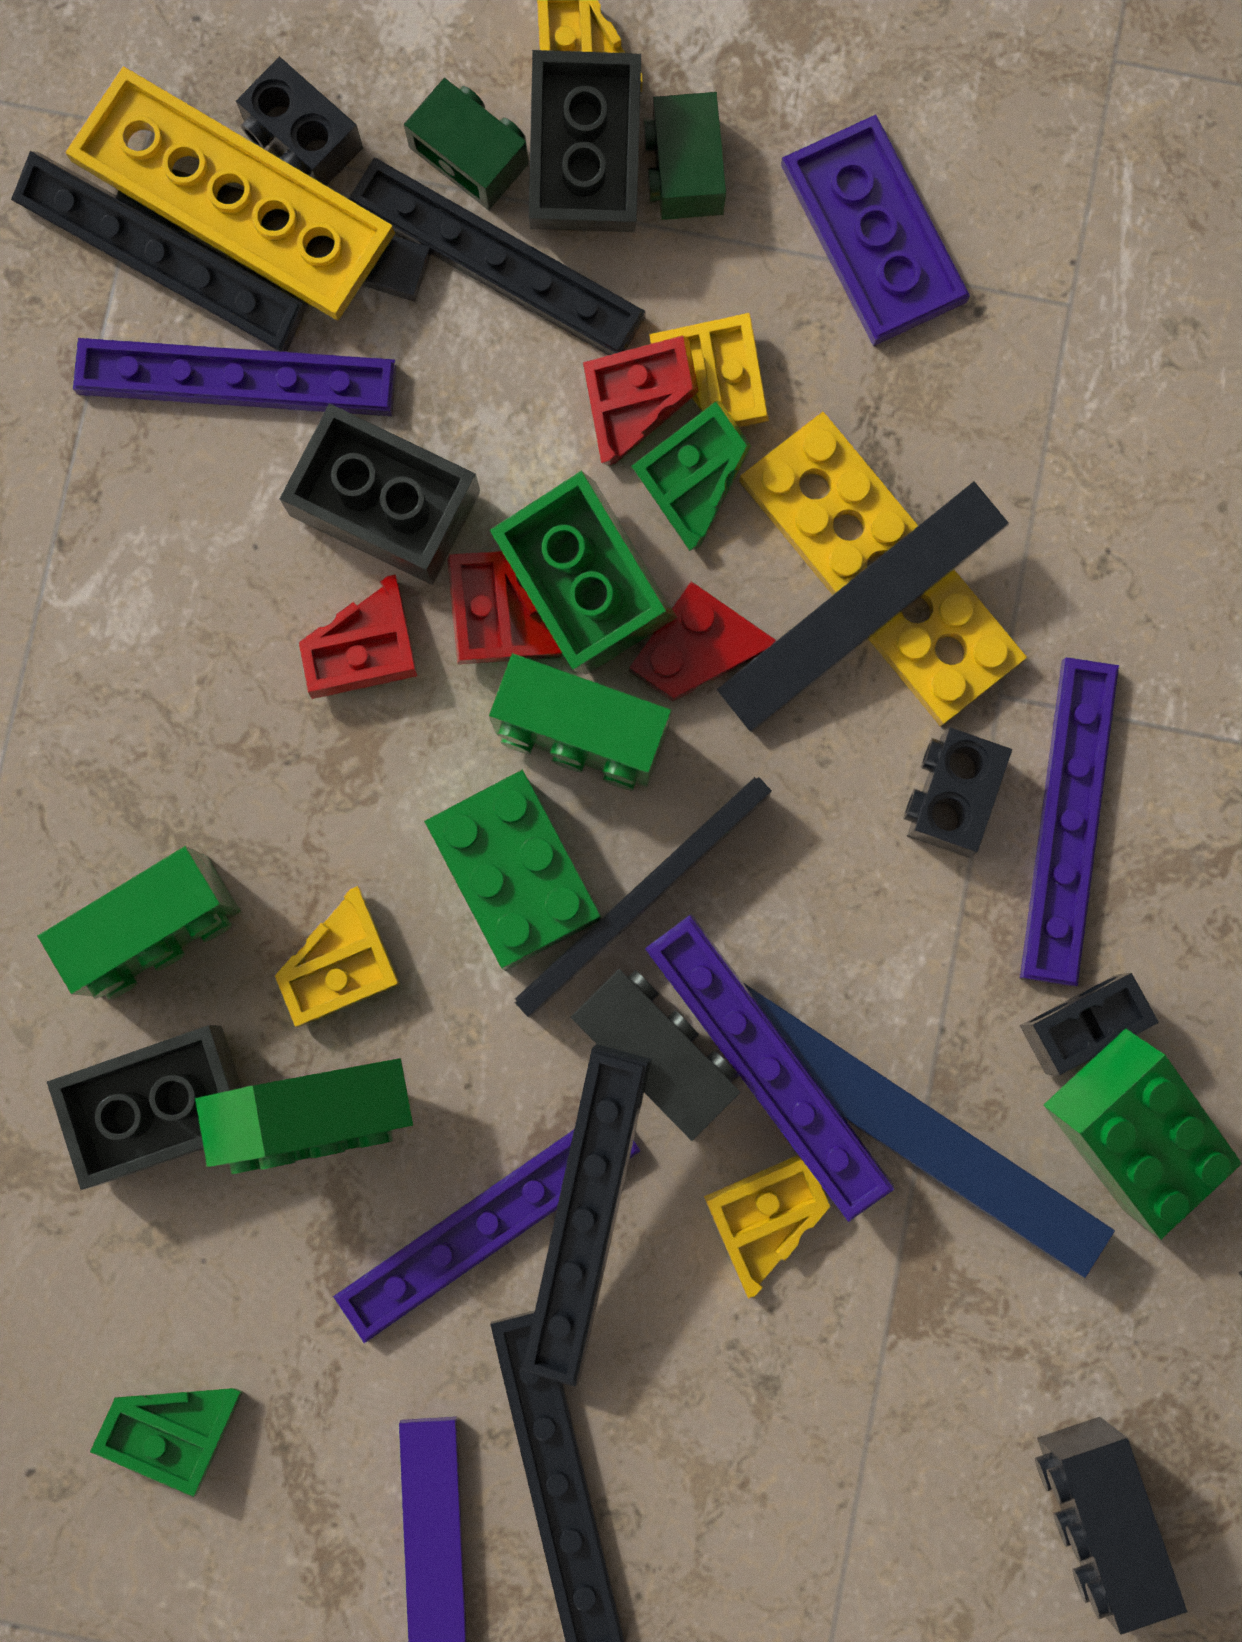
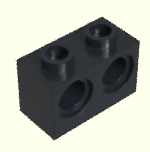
(307, 119)
(970, 798)
(1088, 1023)

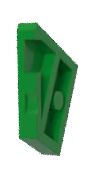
(695, 471)
(167, 1434)

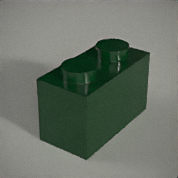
(467, 142)
(687, 155)

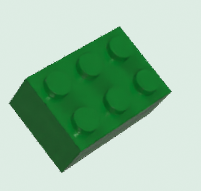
(583, 573)
(578, 722)
(513, 870)
(140, 925)
(304, 1116)
(1143, 1133)

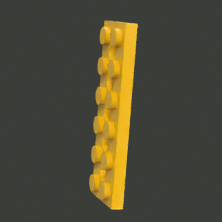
(230, 158)
(858, 492)

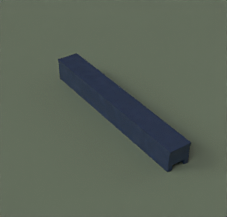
(946, 1150)

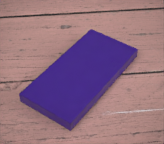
(874, 230)

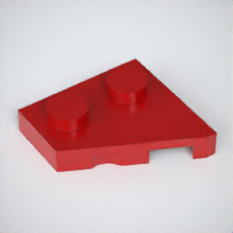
(637, 393)
(494, 612)
(697, 645)
(361, 646)

